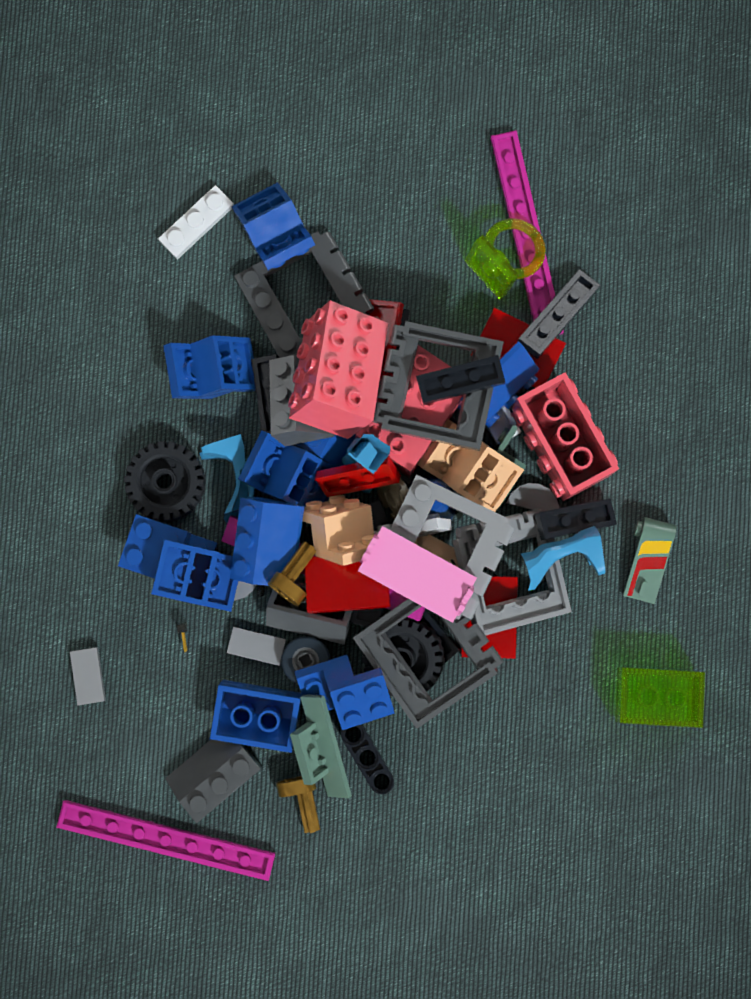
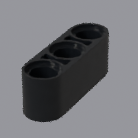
(371, 770)

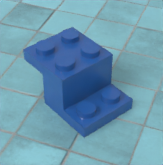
(273, 226)
(210, 367)
(283, 471)
(146, 542)
(195, 576)
(353, 697)

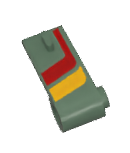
(650, 559)

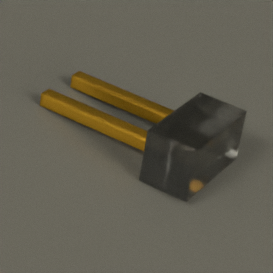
(182, 628)

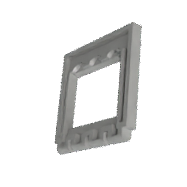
(416, 509)
(523, 609)

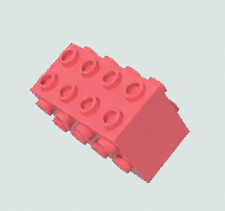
(338, 370)
(563, 437)
(408, 450)

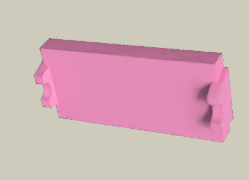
(417, 574)

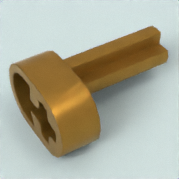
(284, 583)
(305, 798)

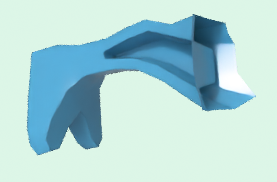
(233, 451)
(368, 452)
(543, 557)

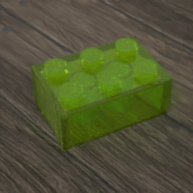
(660, 697)

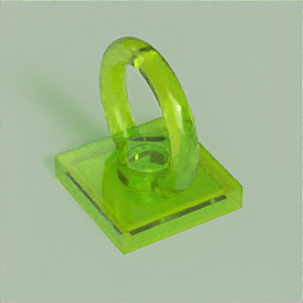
(494, 266)

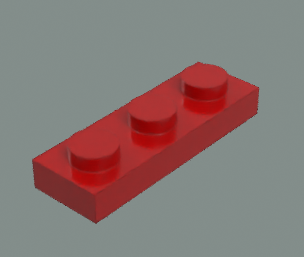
(356, 478)

